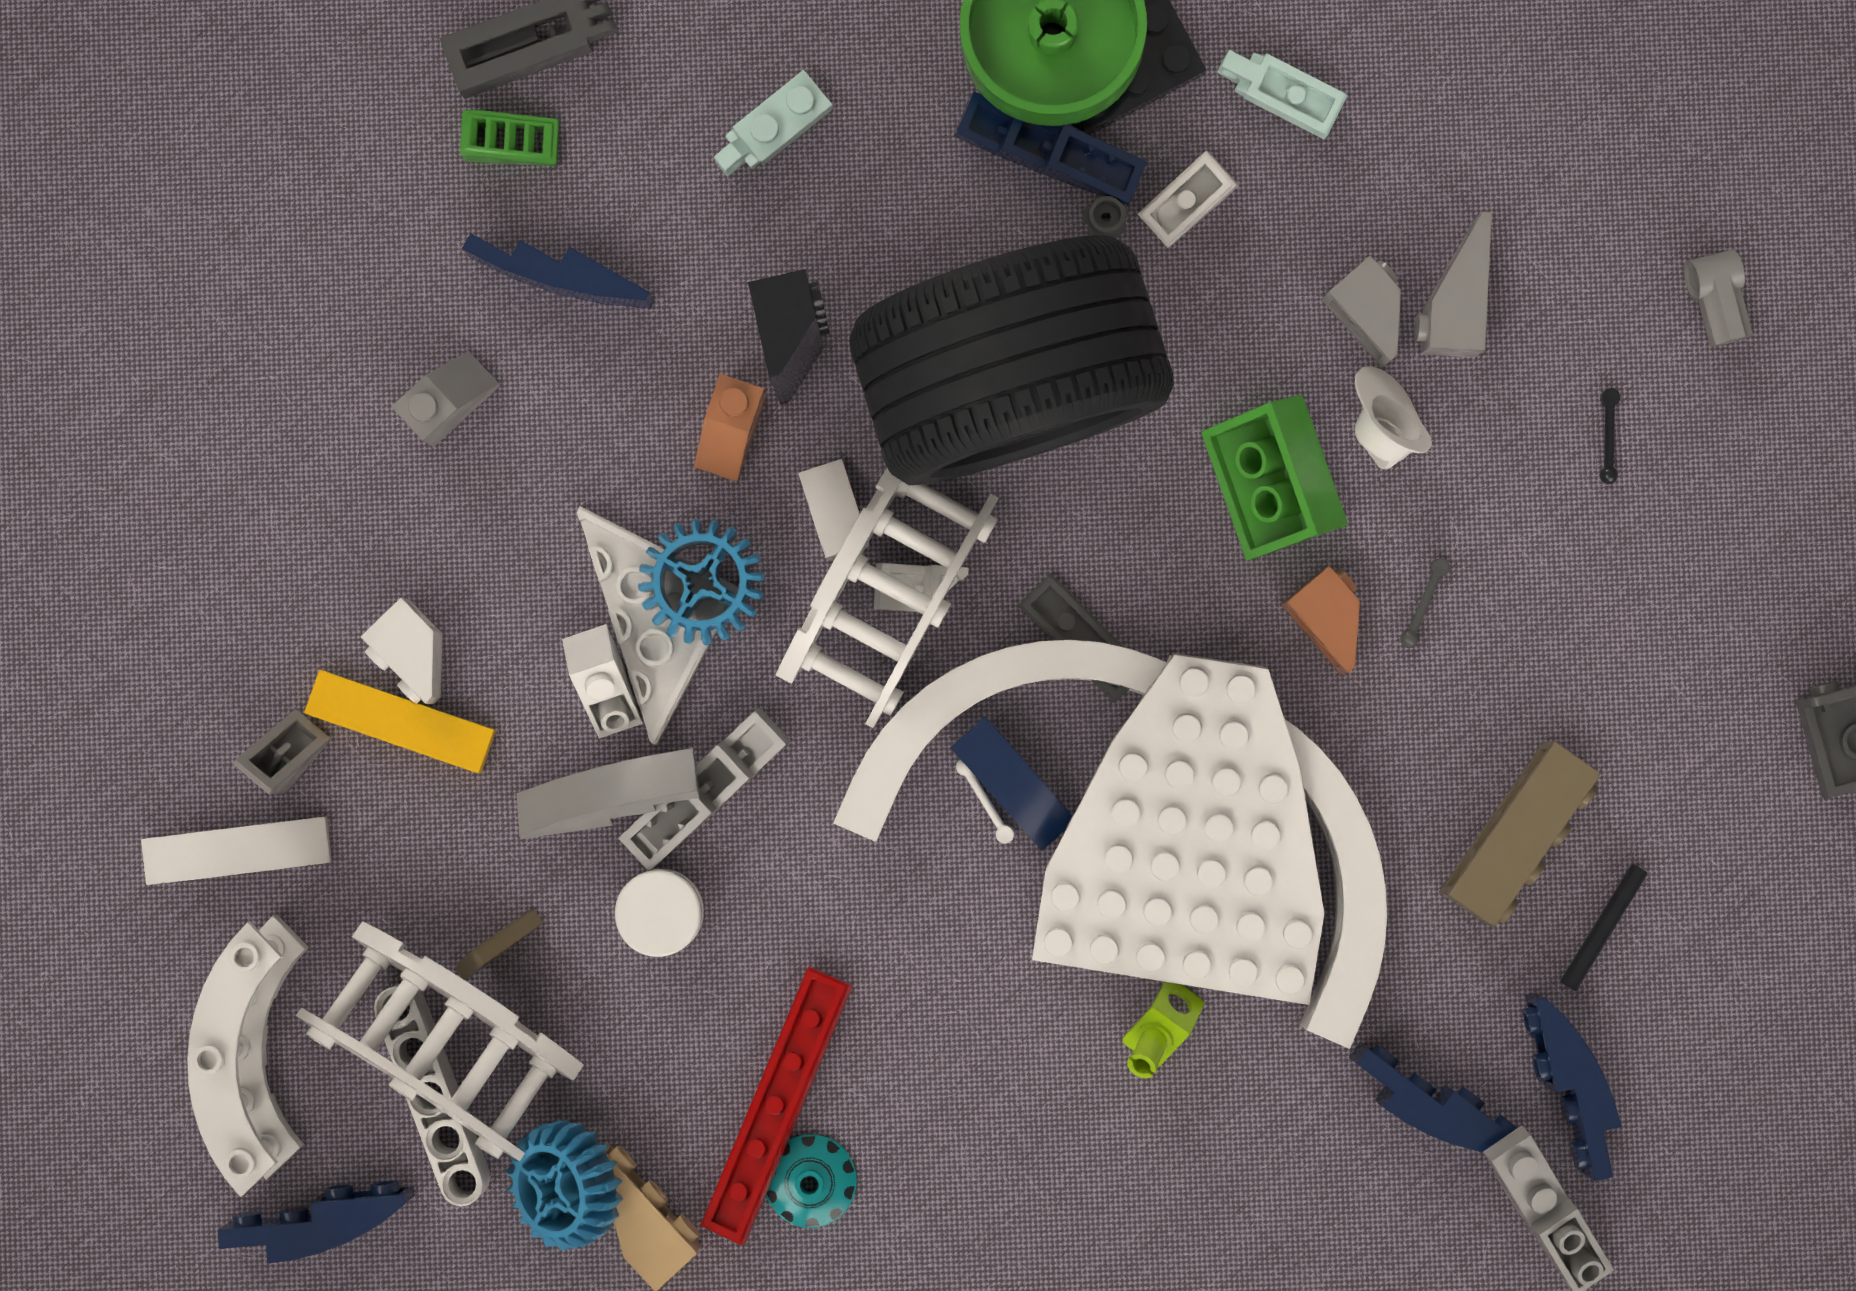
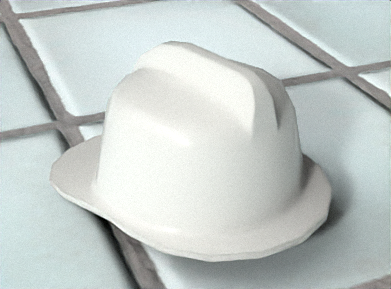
(1388, 419)

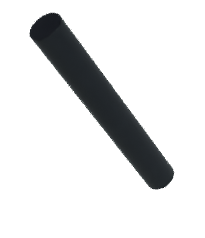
(1603, 927)

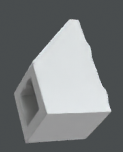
(410, 647)
(601, 681)

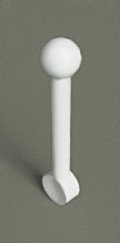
(1005, 832)

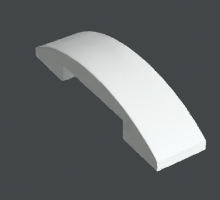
(236, 850)

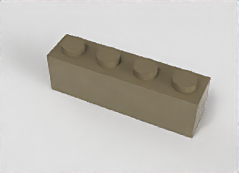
(1521, 833)

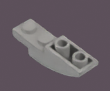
(1547, 1210)

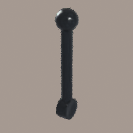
(1609, 399)

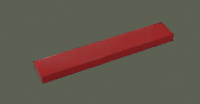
(776, 1105)

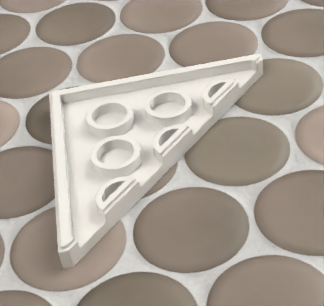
(655, 662)

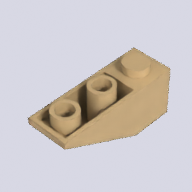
(647, 1230)

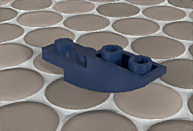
(1571, 1067)
(1448, 1117)
(334, 1221)

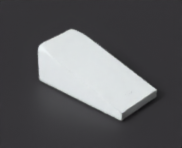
(1188, 199)
(830, 504)

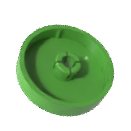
(1058, 75)

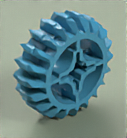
(712, 563)
(565, 1197)

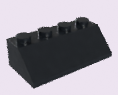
(790, 328)

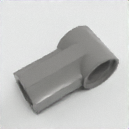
(1717, 287)

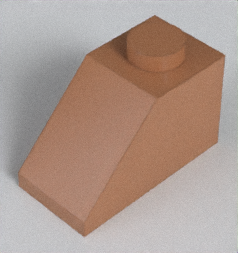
(729, 427)
(1328, 615)

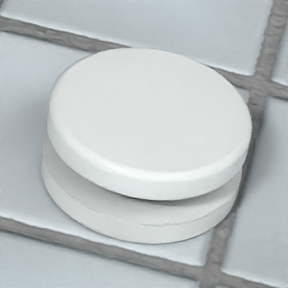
(659, 912)

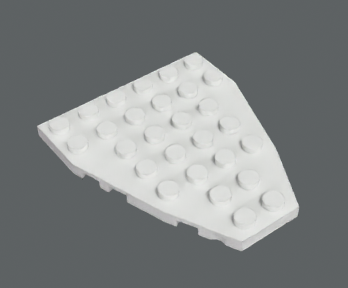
(1192, 845)

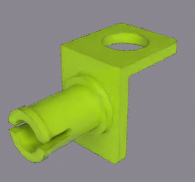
(1161, 1030)

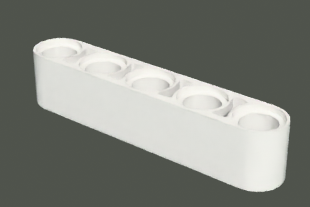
(429, 1118)

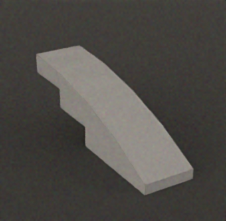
(719, 778)
(607, 792)

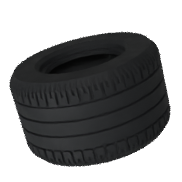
(1010, 358)

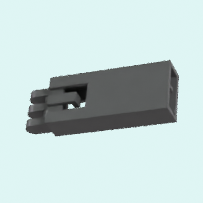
(510, 48)

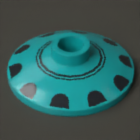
(834, 1171)

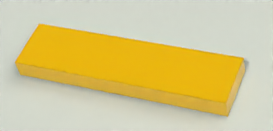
(400, 721)

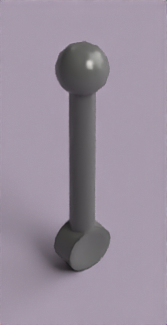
(1438, 568)

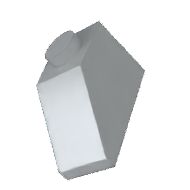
(1369, 308)
(445, 397)

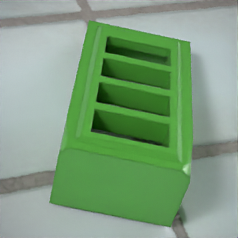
(511, 122)

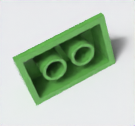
(1274, 477)

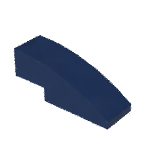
(1012, 783)

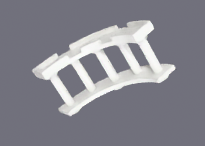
(853, 566)
(461, 1003)
(229, 1056)

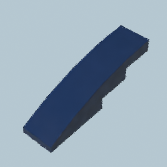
(1051, 150)
(573, 277)

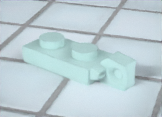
(1284, 91)
(774, 124)

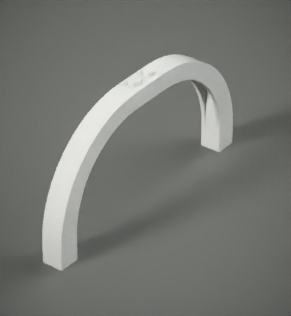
(1359, 879)

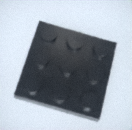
(1165, 66)

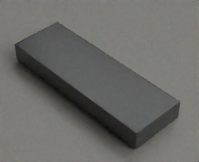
(1067, 619)

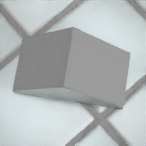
(283, 753)

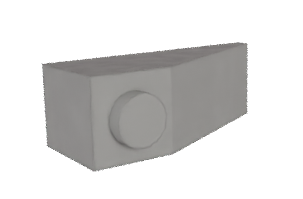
(1457, 308)

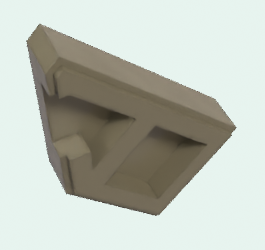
(498, 944)

